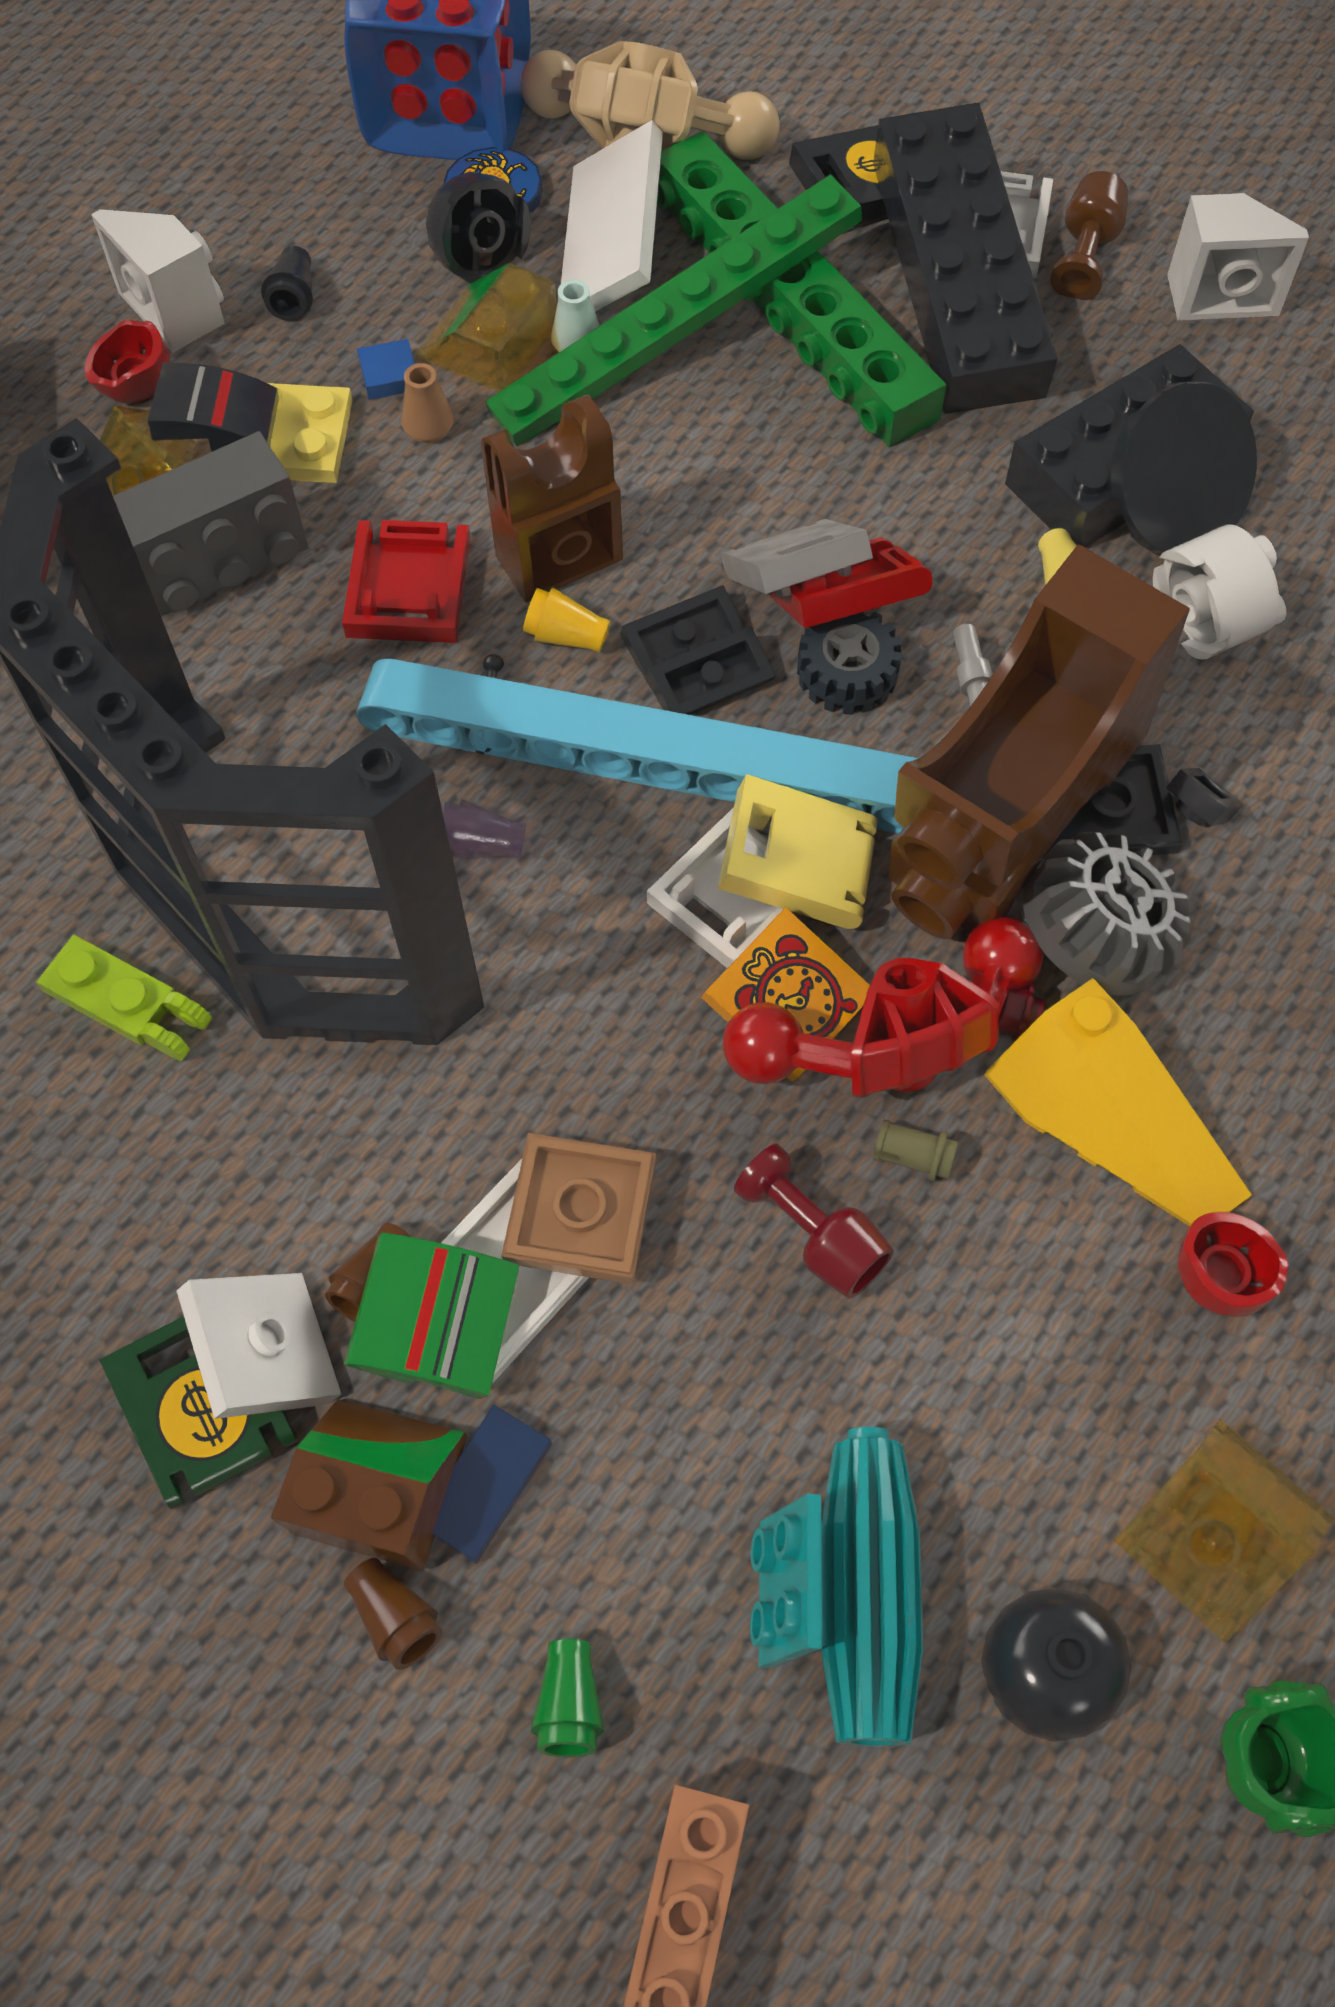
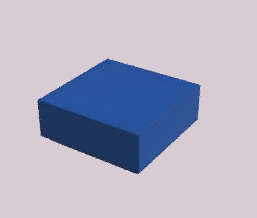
(385, 367)

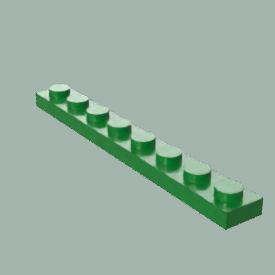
(675, 309)

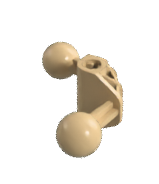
(641, 83)

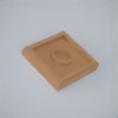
(579, 1208)

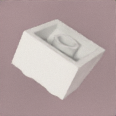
(1233, 258)
(162, 273)

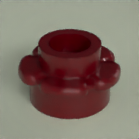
(1020, 1011)

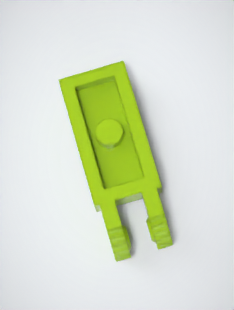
(120, 996)

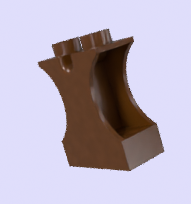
(1032, 744)

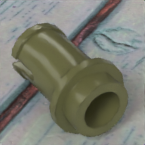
(916, 1149)

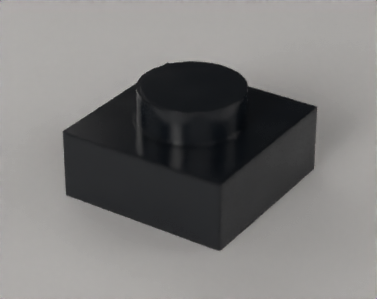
(1202, 798)

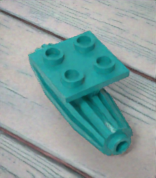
(849, 1589)

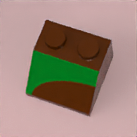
(370, 1483)

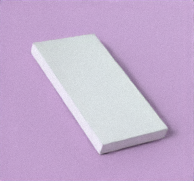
(614, 216)

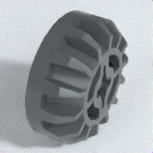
(1091, 911)

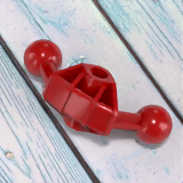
(912, 1022)

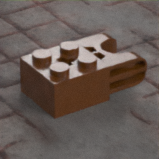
(555, 503)

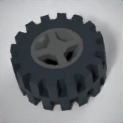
(832, 645)

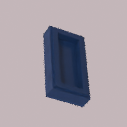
(488, 1482)

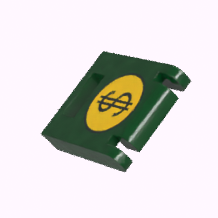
(176, 1420)

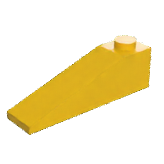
(1108, 1096)

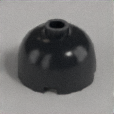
(473, 217)
(1056, 1664)

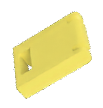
(813, 854)

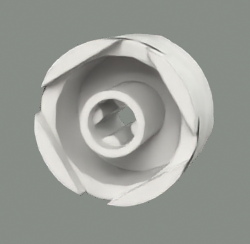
(1226, 585)

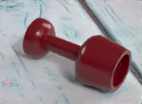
(841, 1248)

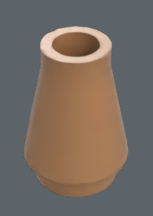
(425, 408)

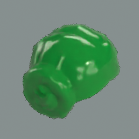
(1284, 1756)

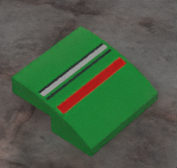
(432, 1315)

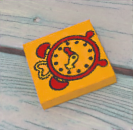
(795, 971)

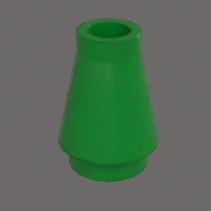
(568, 1703)

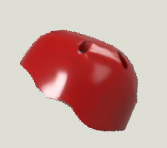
(133, 374)
(1221, 1274)

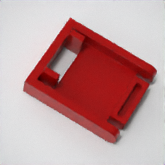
(406, 575)
(874, 583)

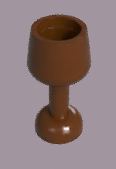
(1094, 219)

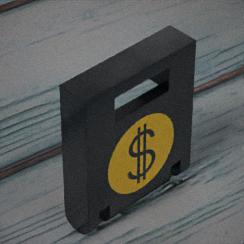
(851, 159)

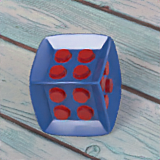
(437, 73)

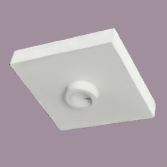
(257, 1344)

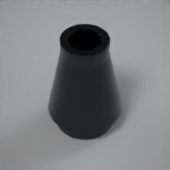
(288, 285)

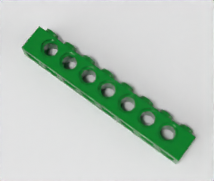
(809, 302)

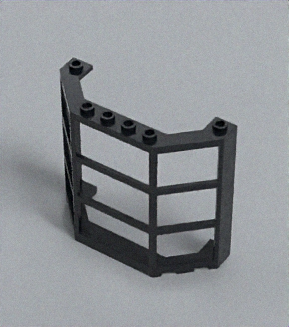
(140, 718)

